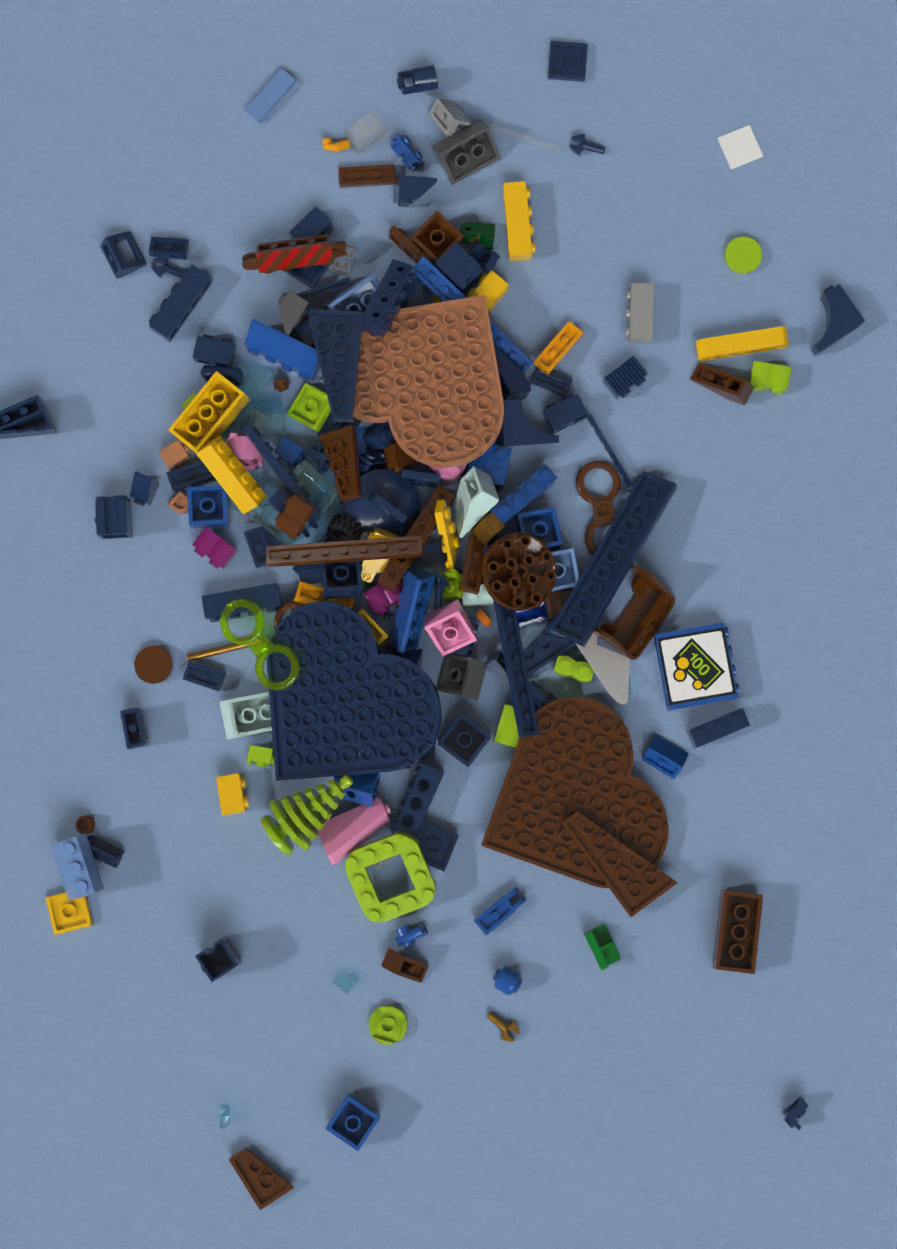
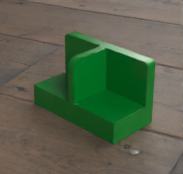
(602, 946)

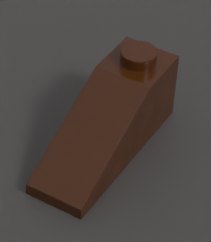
(723, 383)

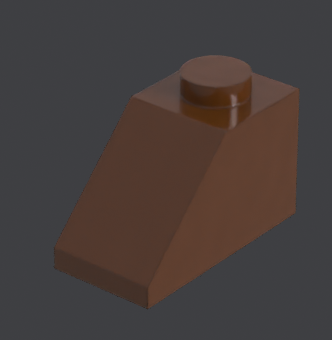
(397, 459)
(404, 965)

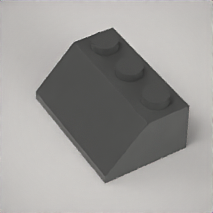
(466, 151)

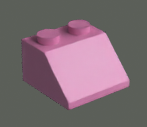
(449, 627)

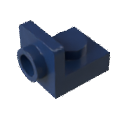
(796, 1109)

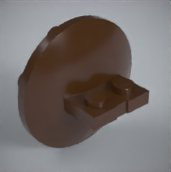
(519, 571)

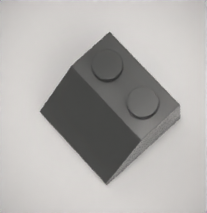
(292, 311)
(461, 676)

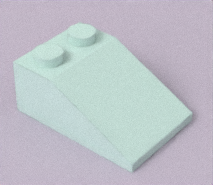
(246, 715)

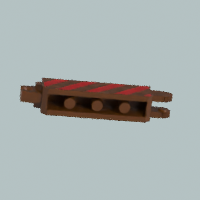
(294, 254)

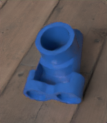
(407, 936)

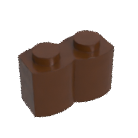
(295, 515)

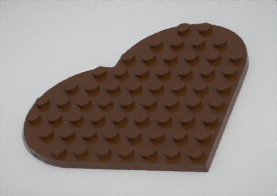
(571, 766)

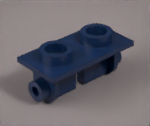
(372, 461)
(105, 851)

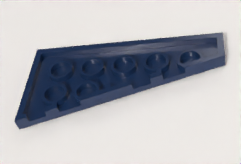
(338, 347)

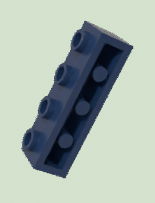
(388, 298)

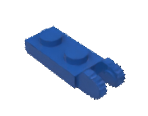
(498, 912)

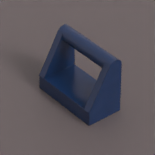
(115, 258)

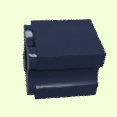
(460, 268)
(113, 517)
(207, 962)

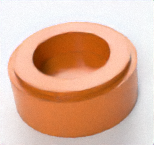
(483, 618)

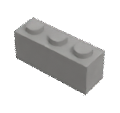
(640, 313)

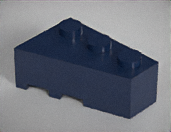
(26, 419)

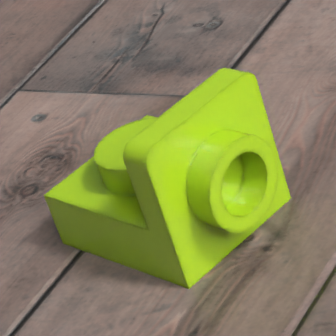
(452, 592)

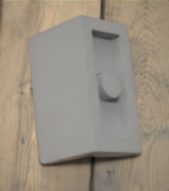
(448, 116)

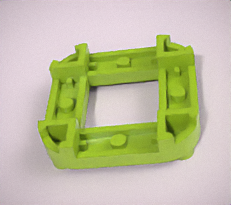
(416, 865)

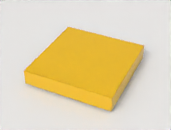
(67, 914)

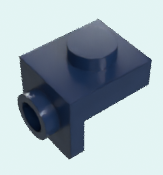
(485, 258)
(317, 452)

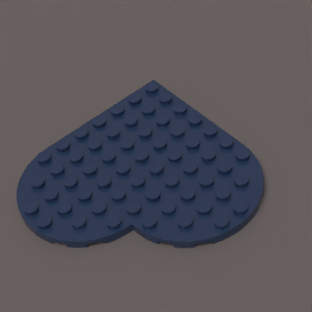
(350, 703)

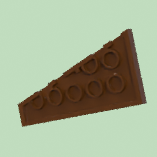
(625, 872)

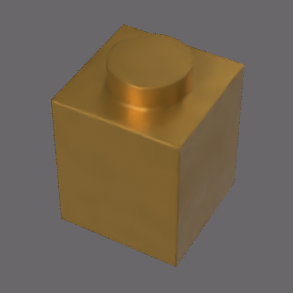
(488, 528)

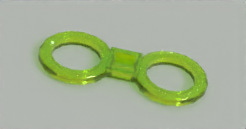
(259, 644)

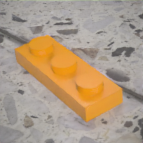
(558, 348)
(310, 593)

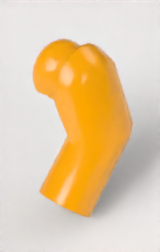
(337, 146)

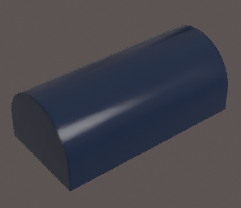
(232, 374)

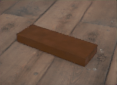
(366, 176)

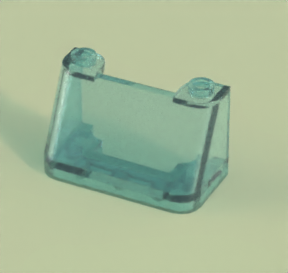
(320, 492)

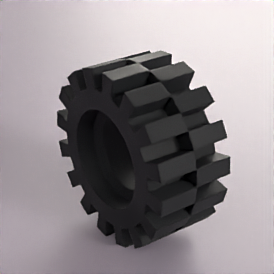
(344, 528)

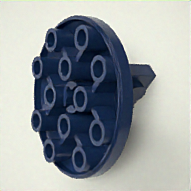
(384, 503)

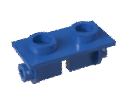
(412, 156)

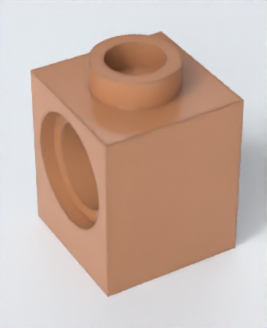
(175, 455)

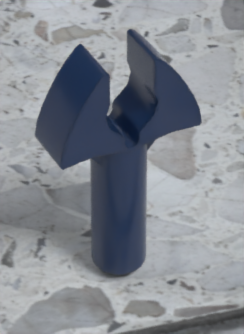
(584, 145)
(167, 269)
(438, 589)

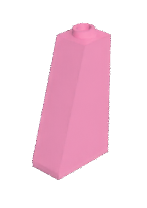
(353, 828)

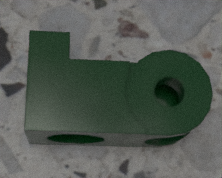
(478, 233)

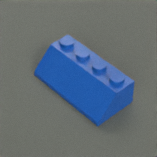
(283, 350)
(411, 611)

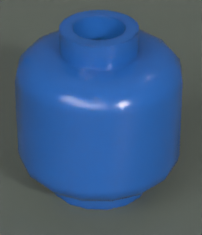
(507, 980)

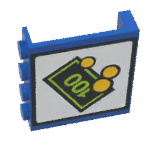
(696, 666)

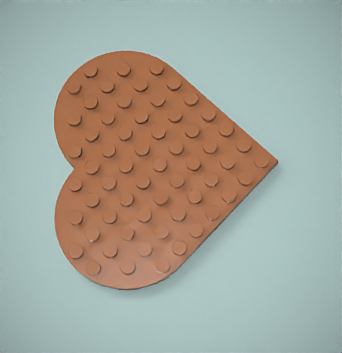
(434, 382)

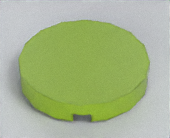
(743, 255)
(388, 1024)

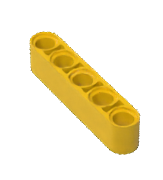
(742, 343)

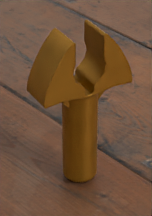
(503, 1026)

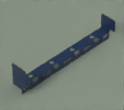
(608, 449)

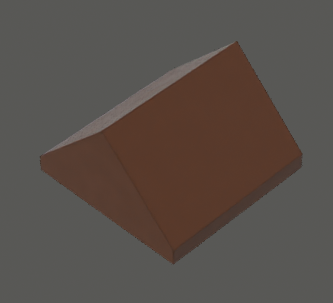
(437, 236)

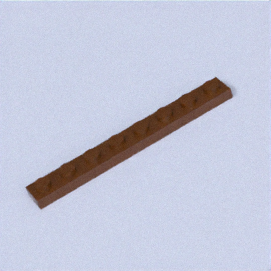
(344, 551)

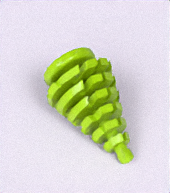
(302, 815)

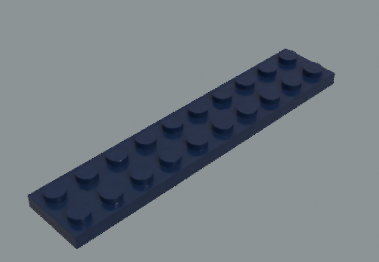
(613, 558)

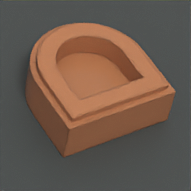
(179, 503)

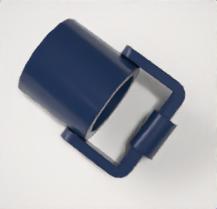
(423, 78)

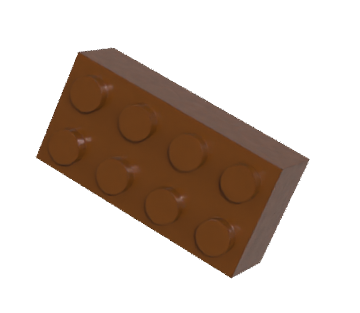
(737, 931)

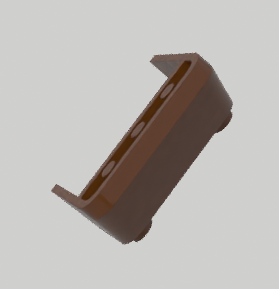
(640, 618)

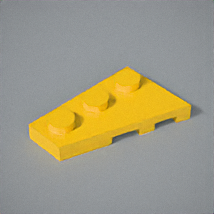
(447, 528)

